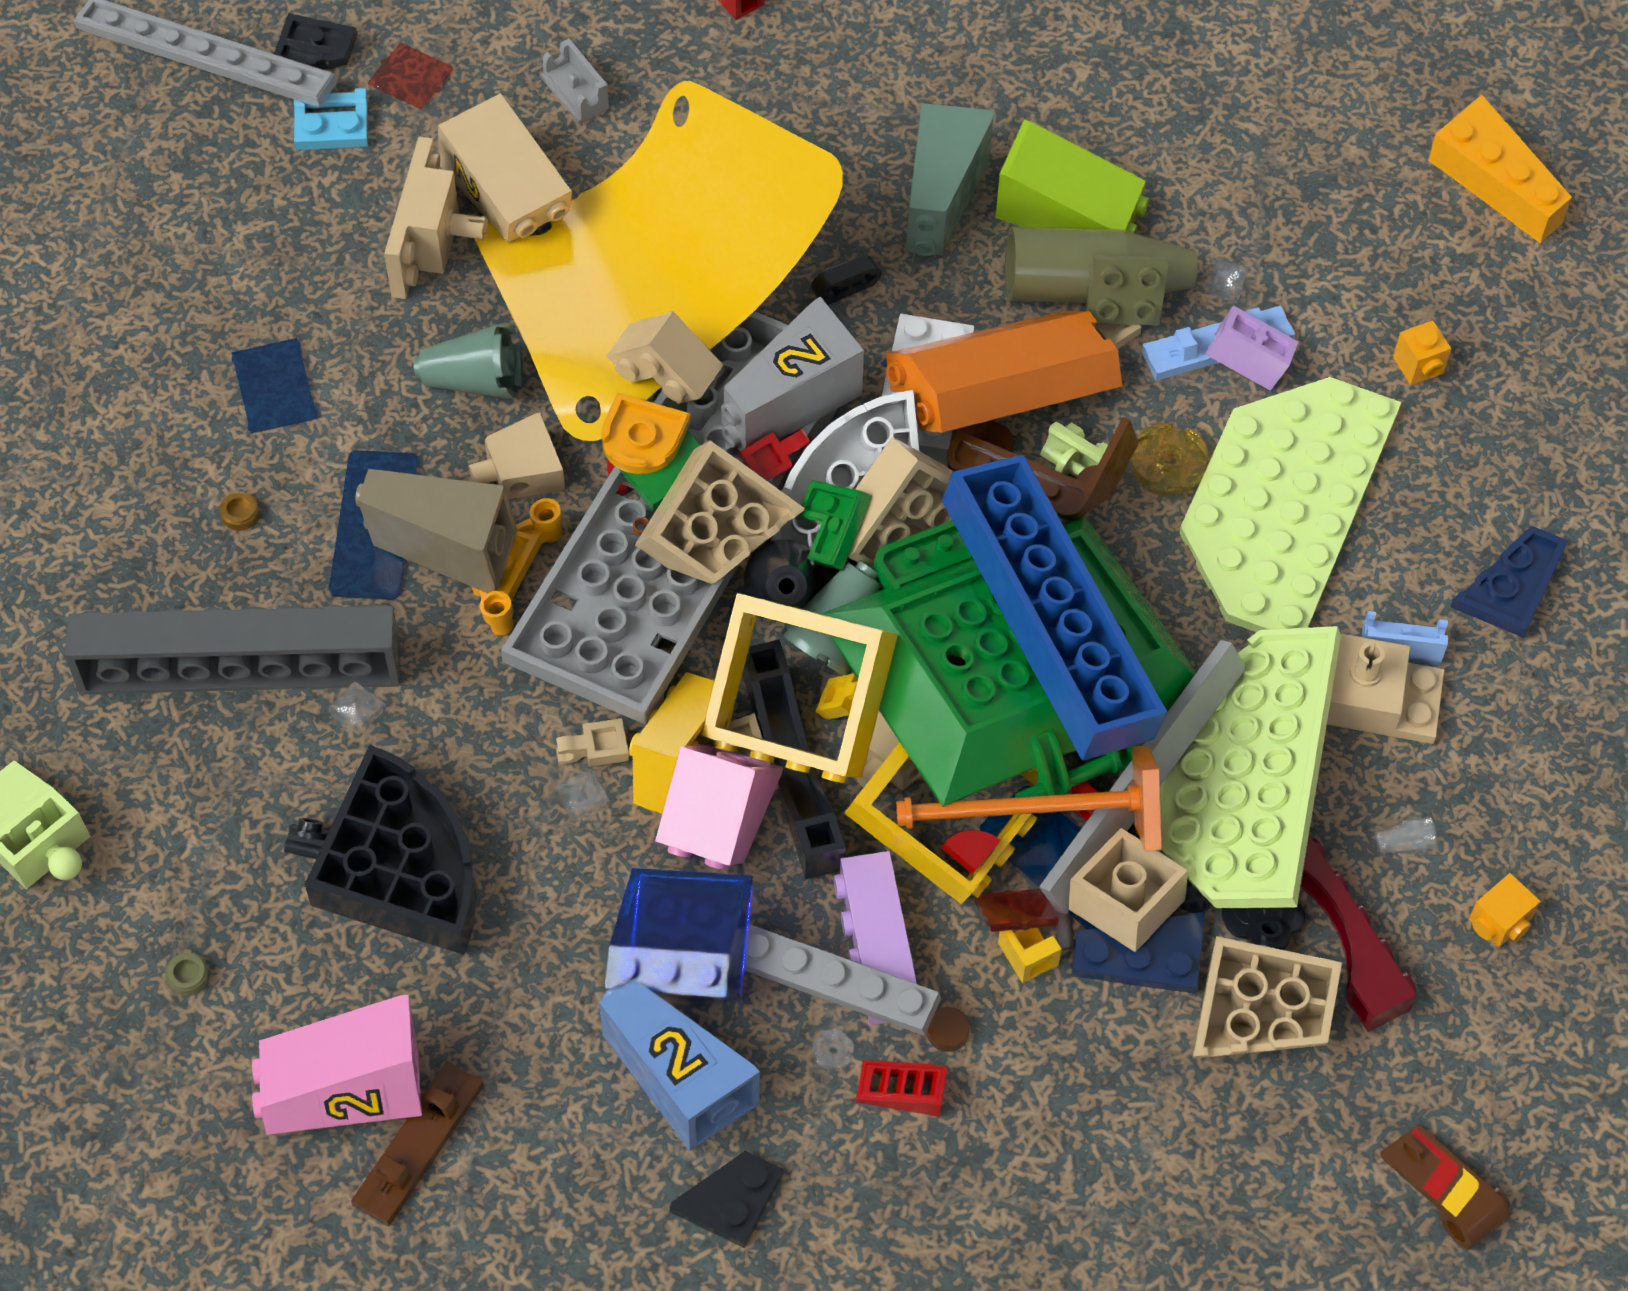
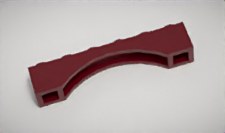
(1374, 981)

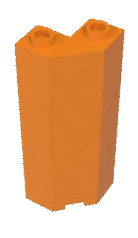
(1005, 370)

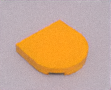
(642, 434)

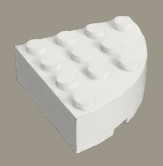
(846, 453)

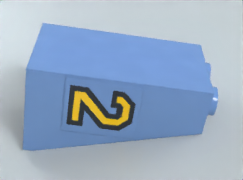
(679, 1065)

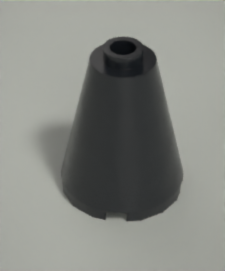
(779, 561)

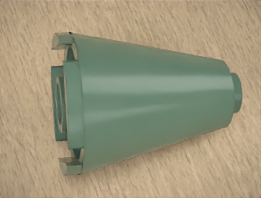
(474, 363)
(845, 587)

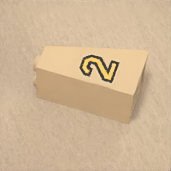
(502, 169)

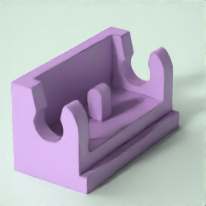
(1252, 348)

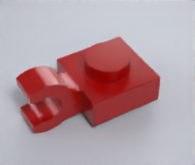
(769, 456)

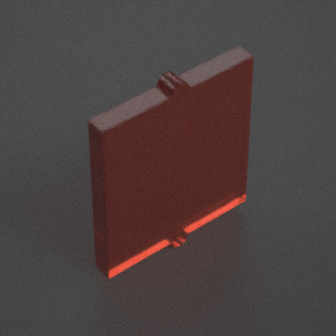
(410, 75)
(1016, 910)

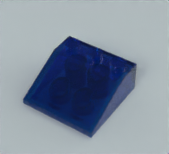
(682, 934)

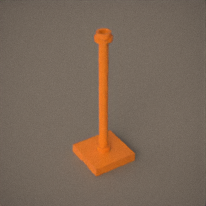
(1141, 798)

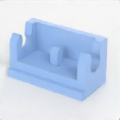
(1425, 642)

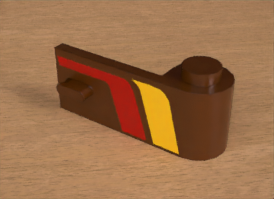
(1465, 1201)

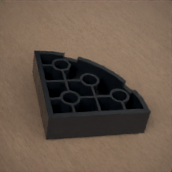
(397, 857)

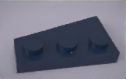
(1515, 583)
(1163, 962)

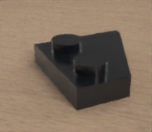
(316, 42)
(731, 1198)

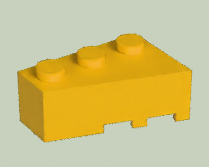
(658, 745)

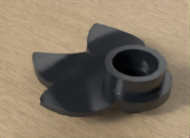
(1264, 925)

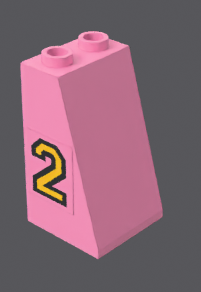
(340, 1070)

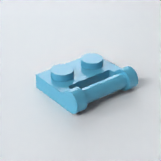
(332, 128)

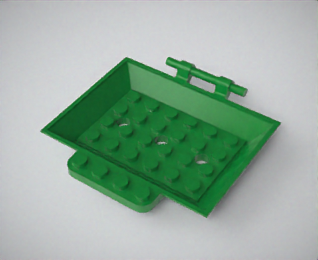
(992, 715)

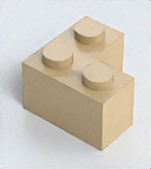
(667, 352)

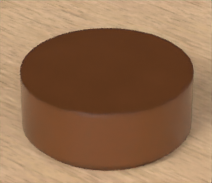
(948, 1029)

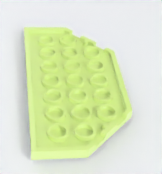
(1284, 499)
(1248, 781)

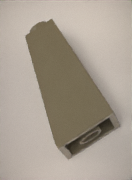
(440, 524)

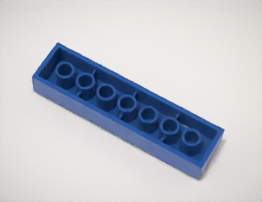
(1053, 607)

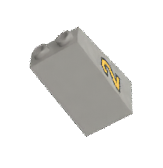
(794, 379)

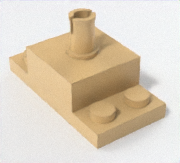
(426, 221)
(1383, 692)

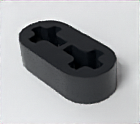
(846, 279)

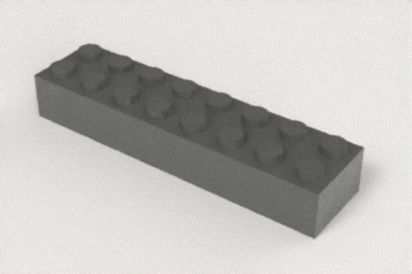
(233, 649)

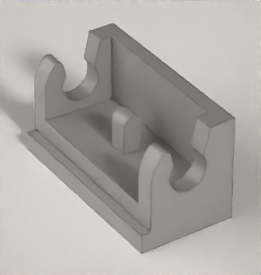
(575, 82)

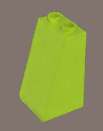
(1065, 186)

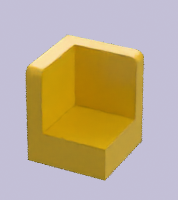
(1029, 952)

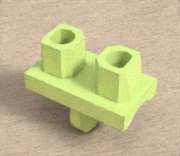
(1070, 450)

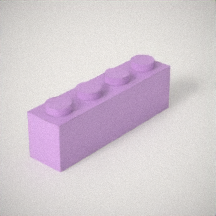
(874, 916)

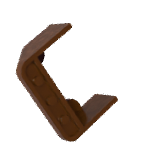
(1068, 496)

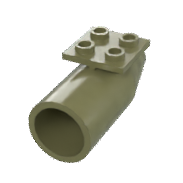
(1108, 269)

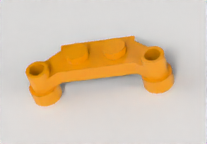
(530, 535)

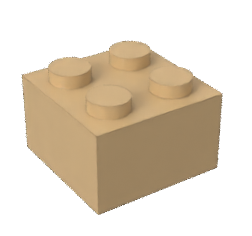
(1128, 890)

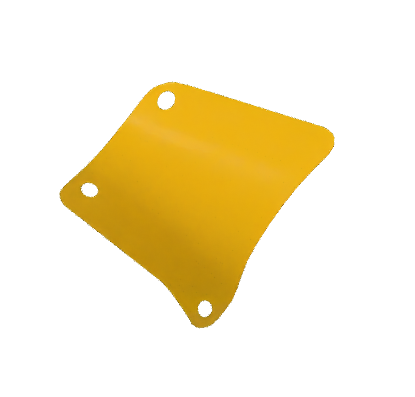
(687, 226)

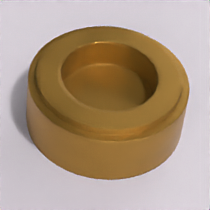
(239, 511)

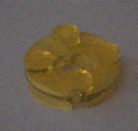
(1166, 478)

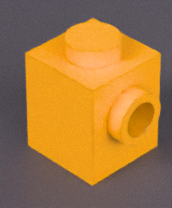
(1422, 352)
(1504, 911)

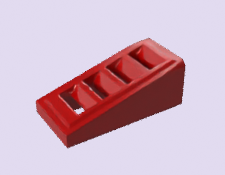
(914, 1102)

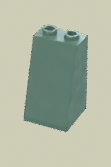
(947, 167)

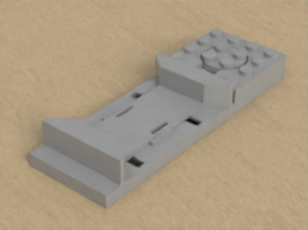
(622, 593)

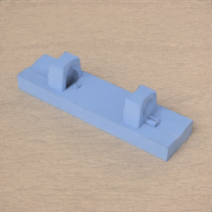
(1188, 348)

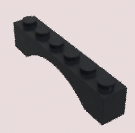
(801, 793)

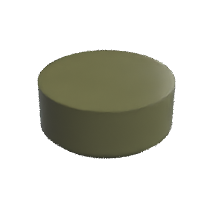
(187, 974)

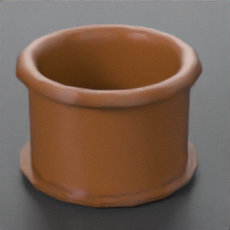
(640, 520)

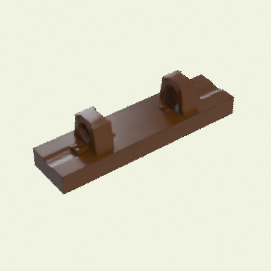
(417, 1144)

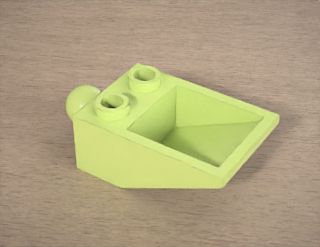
(37, 828)

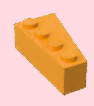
(1500, 169)

